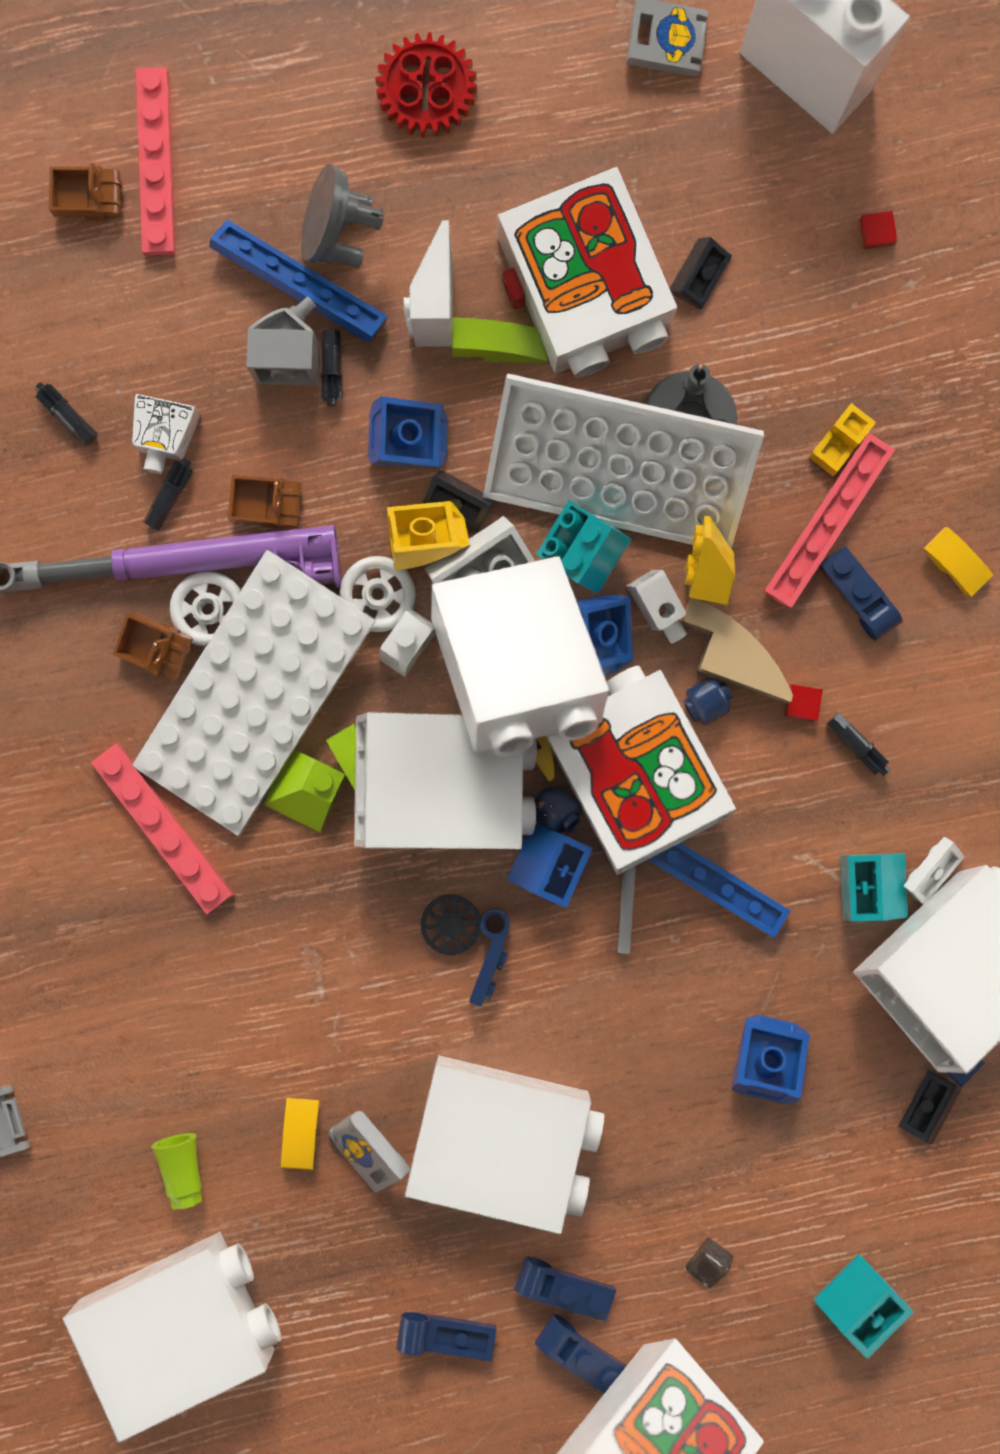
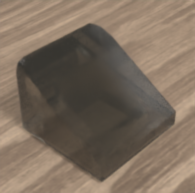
(709, 1263)

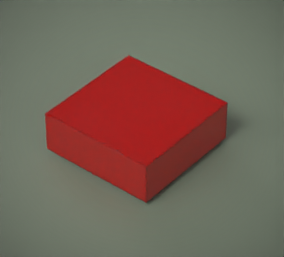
(878, 229)
(513, 288)
(805, 703)

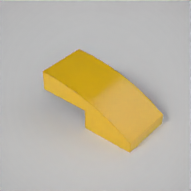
(842, 439)
(958, 560)
(545, 758)
(300, 1134)

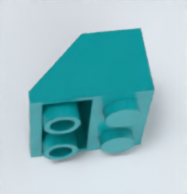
(585, 546)
(873, 887)
(863, 1305)

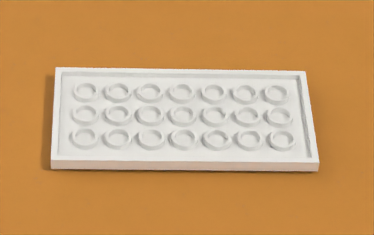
(619, 460)
(253, 692)

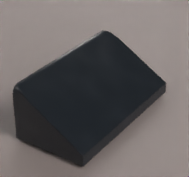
(700, 272)
(464, 496)
(930, 1107)

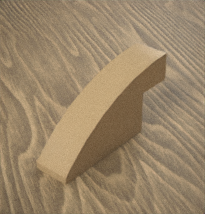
(735, 653)

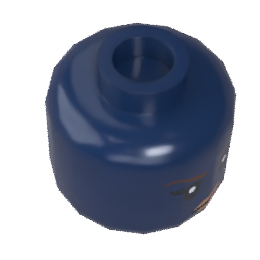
(707, 701)
(557, 809)

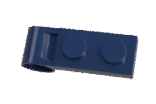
(862, 593)
(494, 958)
(563, 1289)
(445, 1335)
(578, 1355)

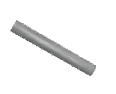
(626, 911)

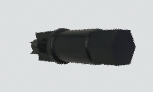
(331, 367)
(65, 413)
(168, 494)
(858, 744)

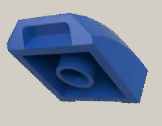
(407, 433)
(609, 629)
(771, 1060)

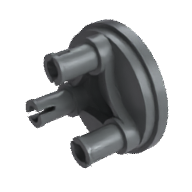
(328, 212)
(694, 394)

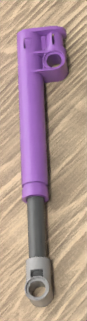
(307, 549)

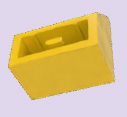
(711, 565)

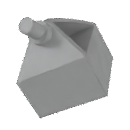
(284, 348)

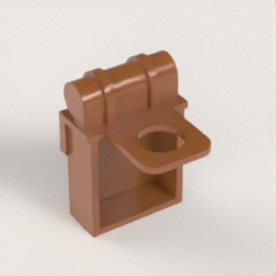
(84, 192)
(264, 501)
(153, 645)

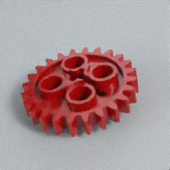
(397, 83)

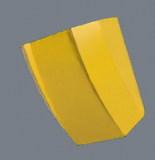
(425, 533)

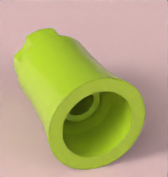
(179, 1169)

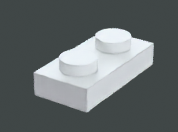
(934, 870)

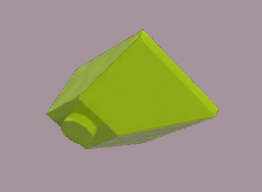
(306, 790)

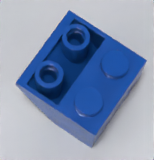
(549, 865)

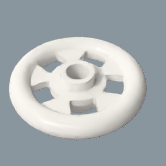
(357, 576)
(199, 582)

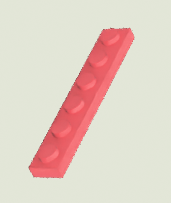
(155, 161)
(828, 521)
(162, 828)

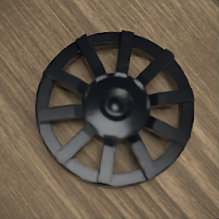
(450, 924)

